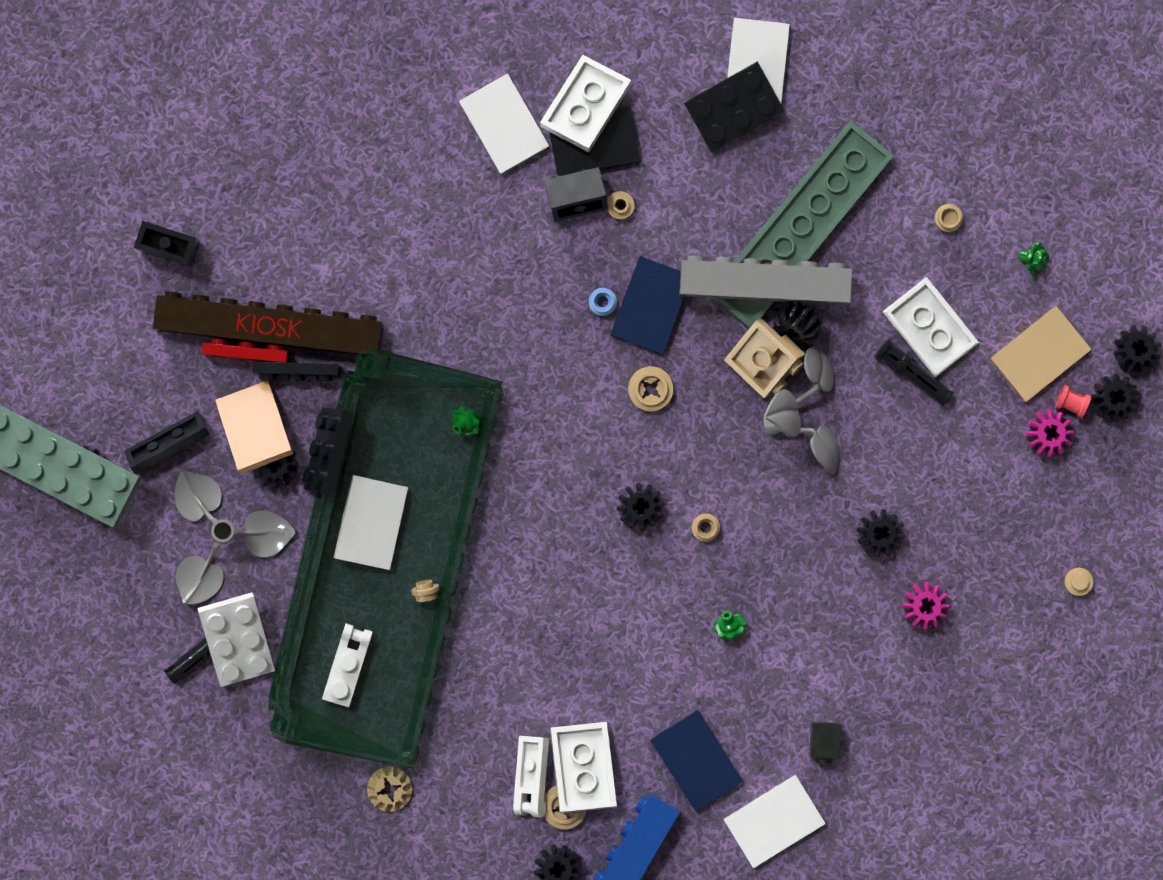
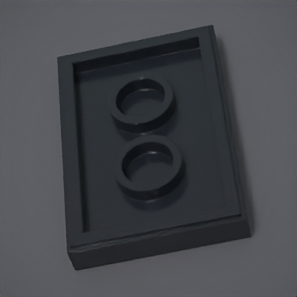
(613, 147)

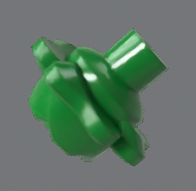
(1035, 258)
(465, 422)
(729, 626)

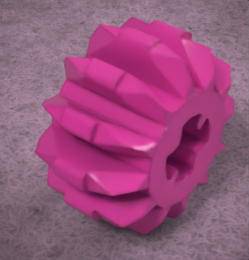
(1040, 436)
(935, 609)

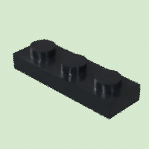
(296, 371)
(166, 442)

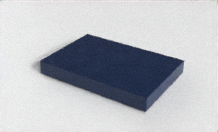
(649, 306)
(696, 760)

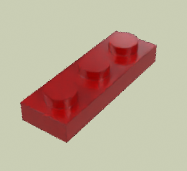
(245, 351)

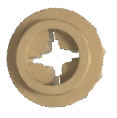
(650, 375)
(395, 777)
(556, 819)

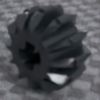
(798, 324)
(1128, 352)
(1119, 408)
(281, 474)
(647, 512)
(879, 523)
(557, 857)

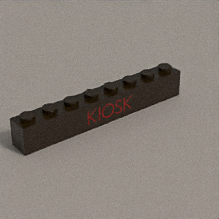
(266, 325)

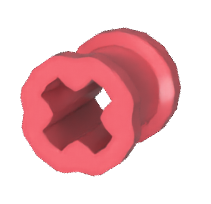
(1073, 401)

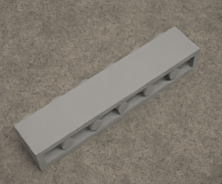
(765, 281)

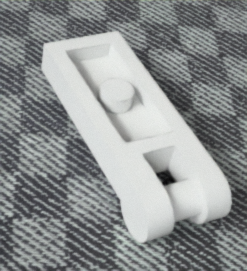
(346, 666)
(531, 776)

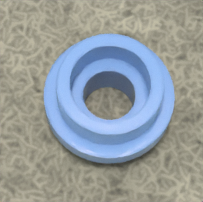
(602, 292)

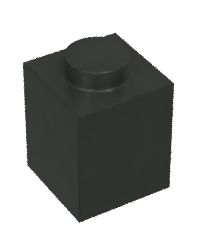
(825, 741)

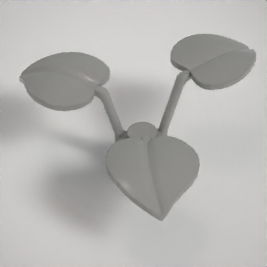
(784, 417)
(265, 535)

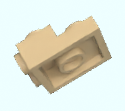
(765, 358)

